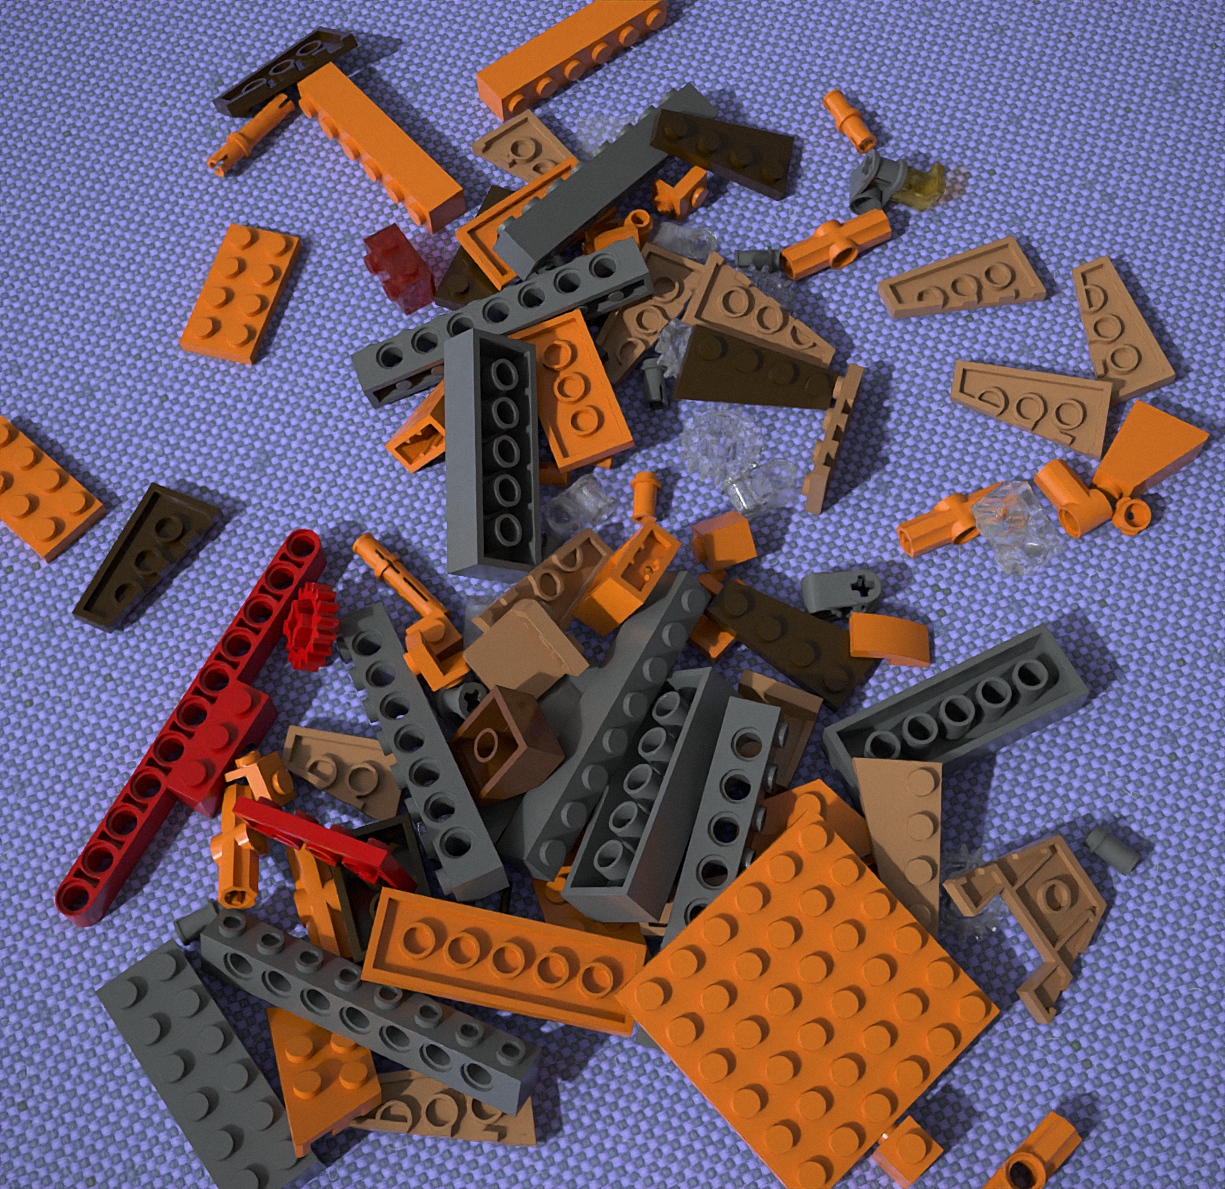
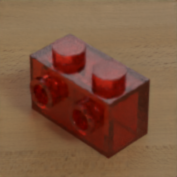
(399, 269)

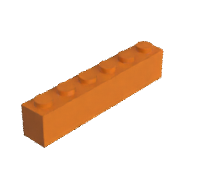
(565, 53)
(381, 148)

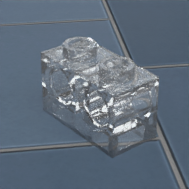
(1023, 523)

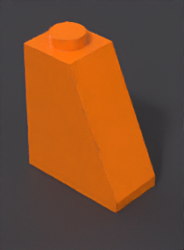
(422, 433)
(1146, 452)

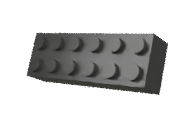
(491, 457)
(962, 710)
(650, 803)
(206, 1073)

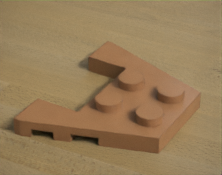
(1051, 903)

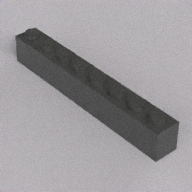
(592, 188)
(603, 726)

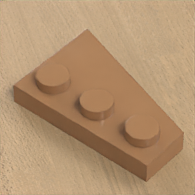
(522, 147)

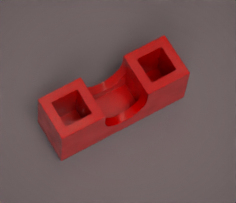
(237, 720)

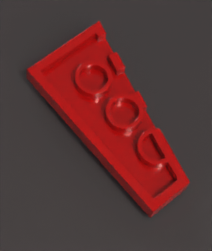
(368, 859)

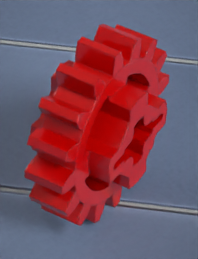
(312, 627)

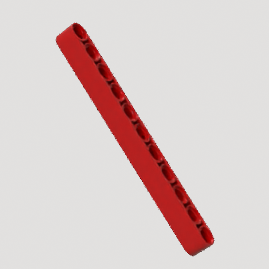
(179, 735)

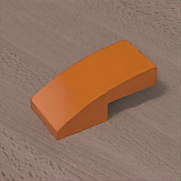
(890, 638)

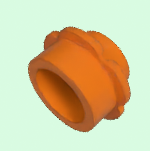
(1141, 515)

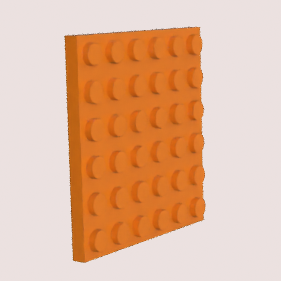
(807, 1006)

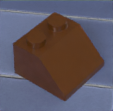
(505, 747)

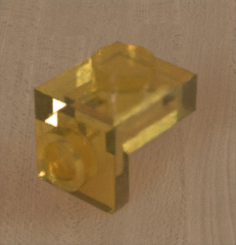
(921, 188)

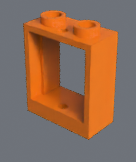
(627, 578)

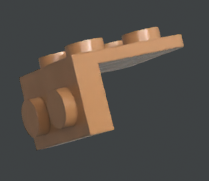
(526, 650)

